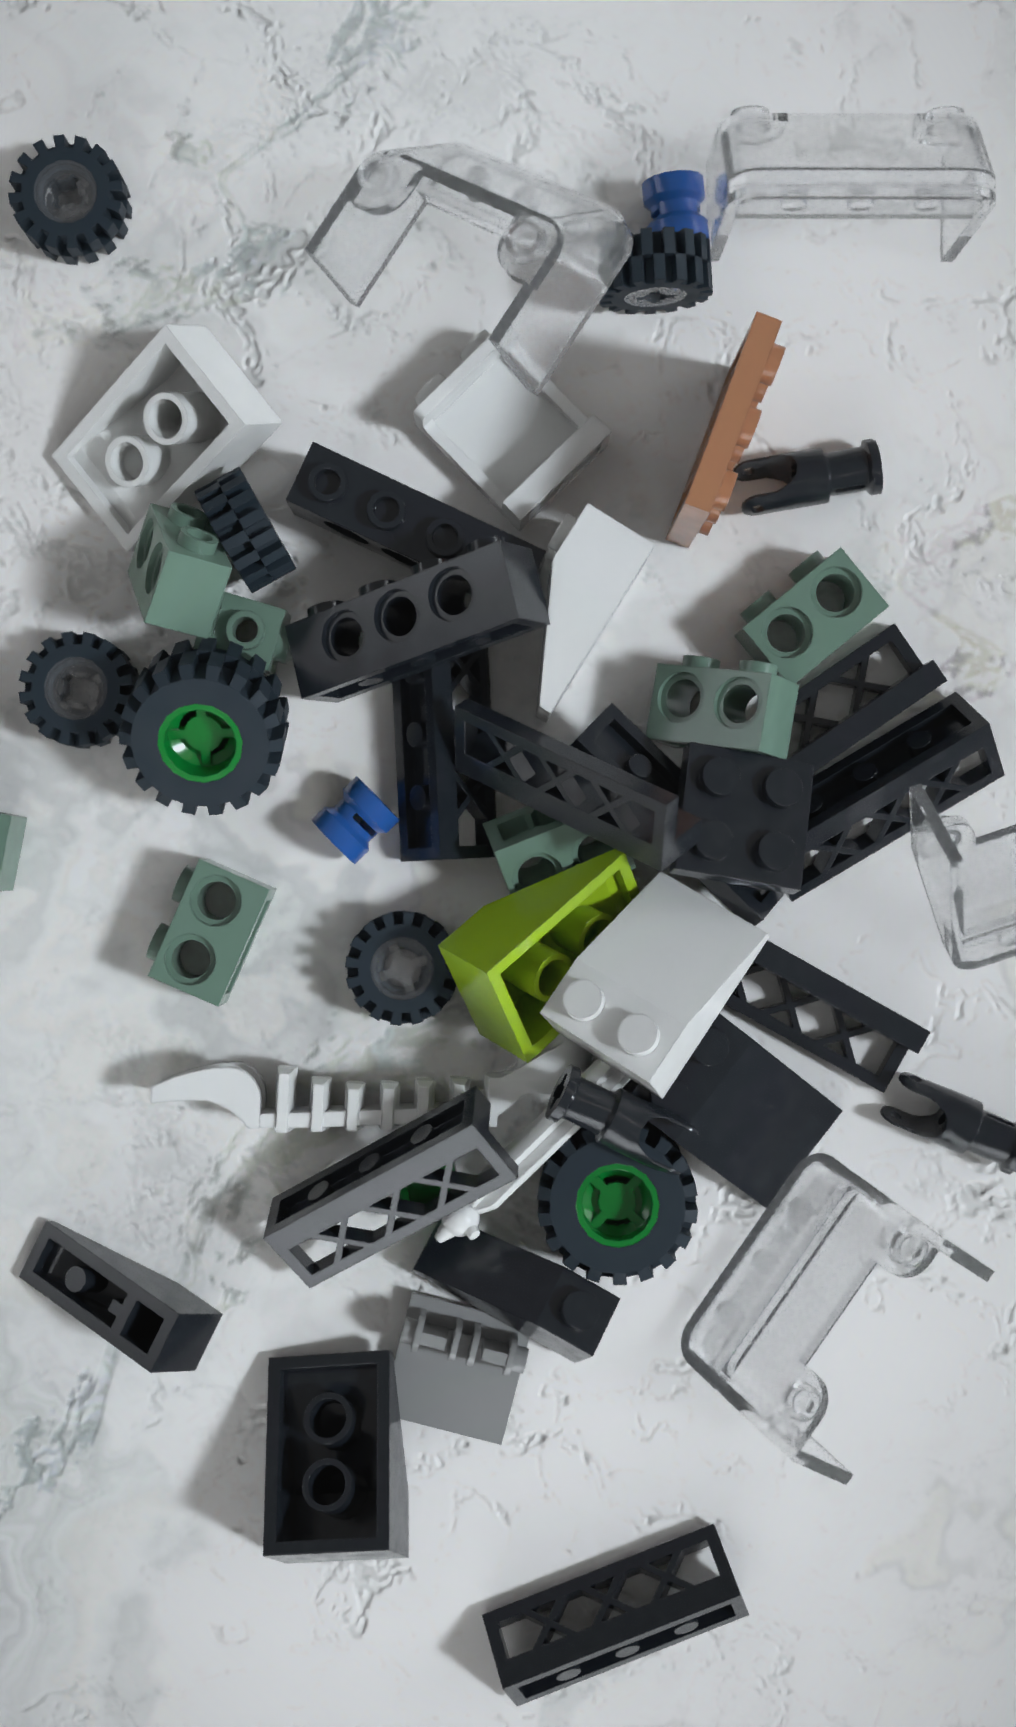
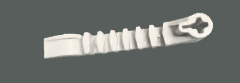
(244, 1092)

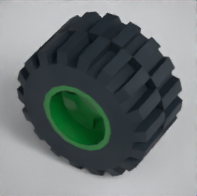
(205, 726)
(614, 1211)

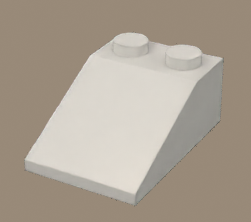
(165, 430)
(588, 579)
(654, 982)

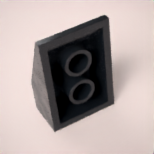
(748, 1109)
(334, 1460)

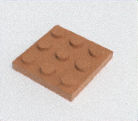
(728, 431)

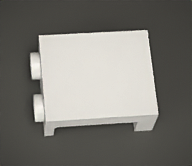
(505, 438)

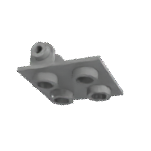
(457, 1368)

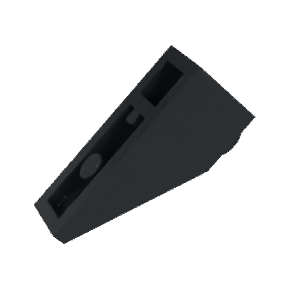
(521, 1291)
(121, 1300)

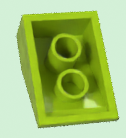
(524, 944)

